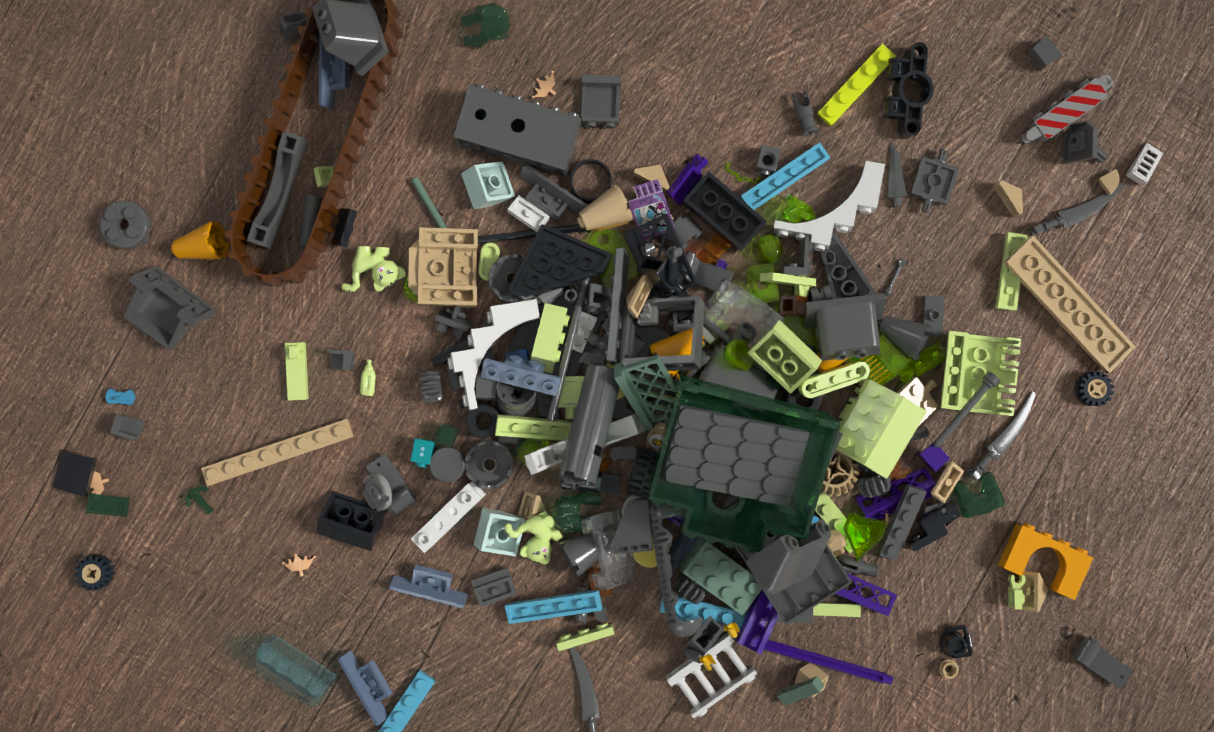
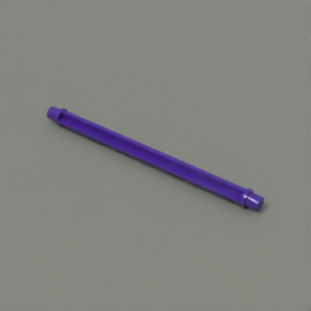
(828, 662)

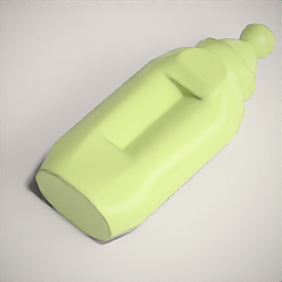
(368, 377)

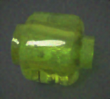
(769, 248)

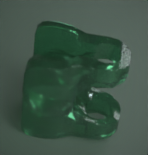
(982, 503)

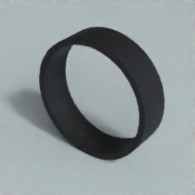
(587, 161)

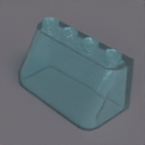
(293, 671)

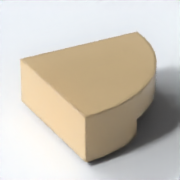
(1109, 181)

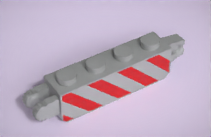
(1069, 110)

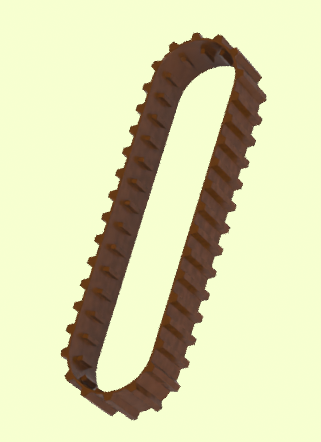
(269, 144)

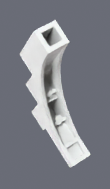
(842, 219)
(503, 319)
(554, 453)

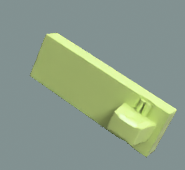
(800, 284)
(296, 371)

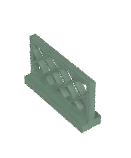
(637, 396)

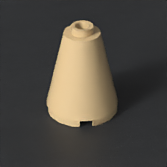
(605, 210)

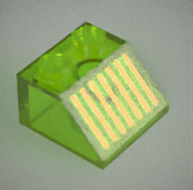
(886, 363)

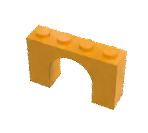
(1072, 562)

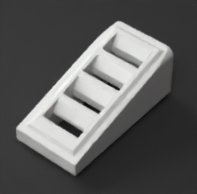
(1136, 176)

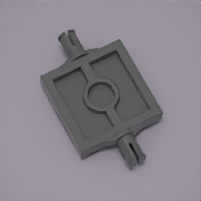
(934, 181)

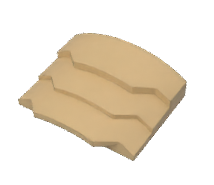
(444, 267)

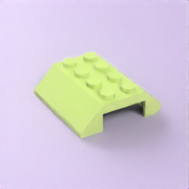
(966, 364)
(877, 426)

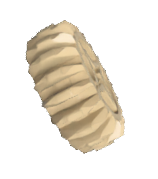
(840, 474)

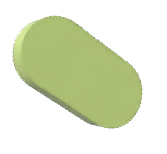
(489, 254)

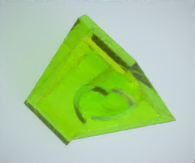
(863, 533)

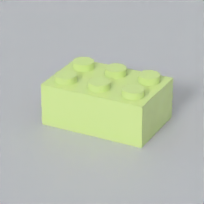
(785, 356)

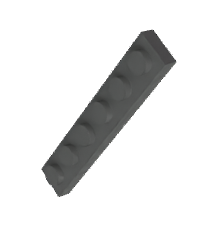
(618, 299)

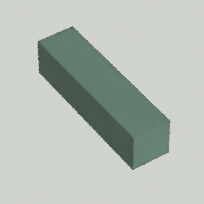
(800, 690)

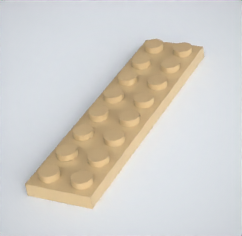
(1069, 304)

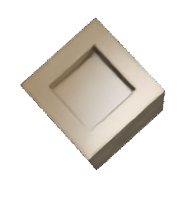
(810, 671)

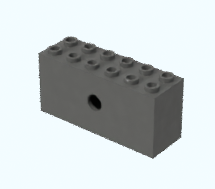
(543, 144)

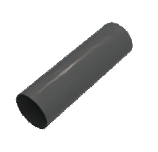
(310, 213)

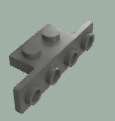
(548, 195)

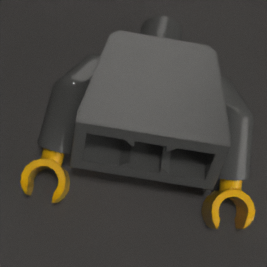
(700, 642)

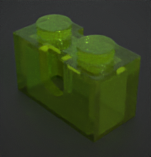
(771, 292)

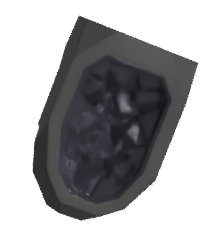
(290, 23)

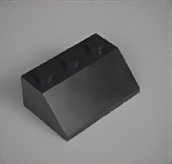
(350, 521)

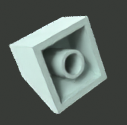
(487, 184)
(492, 535)

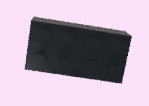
(724, 212)

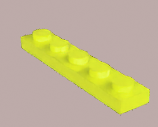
(856, 85)

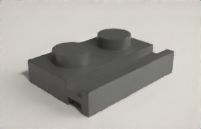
(494, 587)

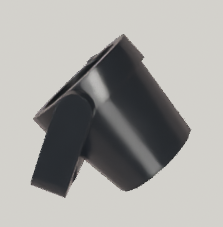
(954, 644)

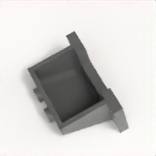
(351, 32)
(165, 307)
(846, 325)

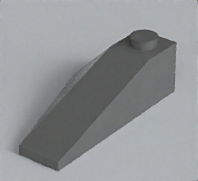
(843, 272)

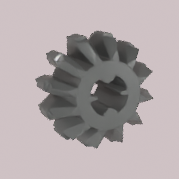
(431, 386)
(872, 484)
(689, 589)

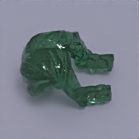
(494, 24)
(567, 508)

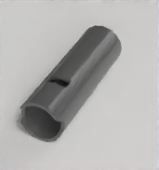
(590, 425)

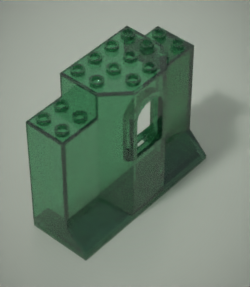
(748, 521)

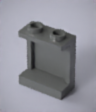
(600, 100)

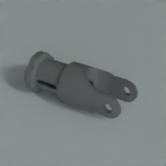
(805, 115)

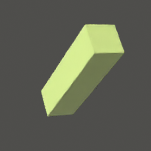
(837, 609)

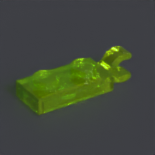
(928, 359)

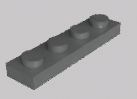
(901, 522)

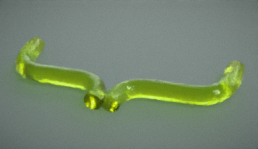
(738, 176)

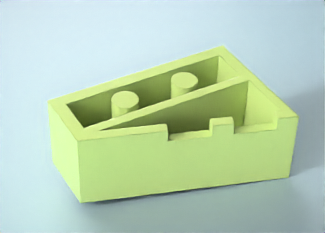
(550, 336)

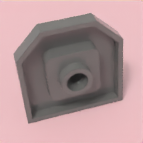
(1081, 144)

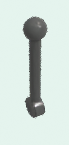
(901, 263)

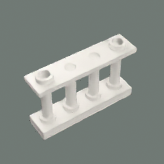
(448, 516)
(678, 675)

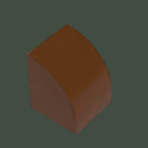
(792, 305)

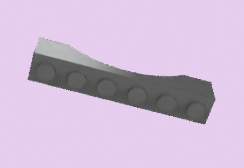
(287, 164)

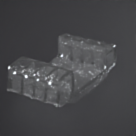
(737, 305)
(615, 568)

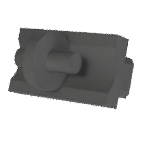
(453, 318)

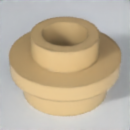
(954, 669)

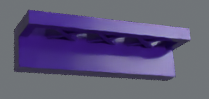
(889, 505)
(865, 601)
(754, 623)

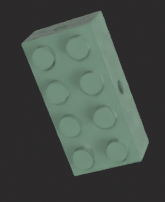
(720, 575)

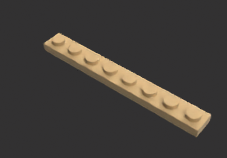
(277, 452)

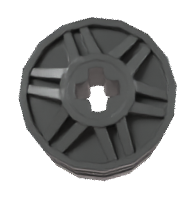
(509, 404)

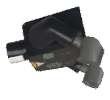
(661, 271)

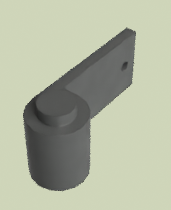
(706, 274)
(401, 493)
(1101, 662)

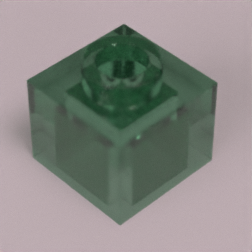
(447, 434)

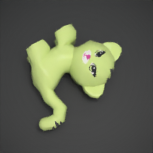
(384, 272)
(539, 546)

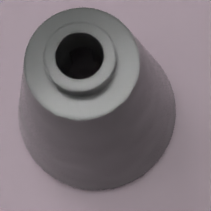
(905, 334)
(579, 552)

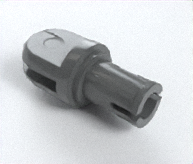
(856, 567)

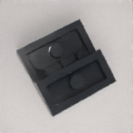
(74, 473)

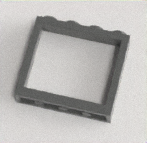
(672, 363)

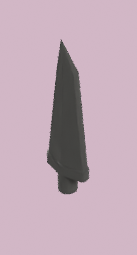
(896, 183)

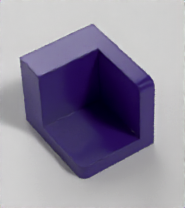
(933, 457)

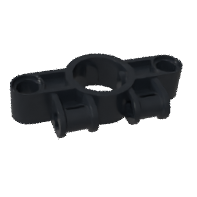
(897, 105)

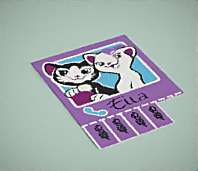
(648, 206)

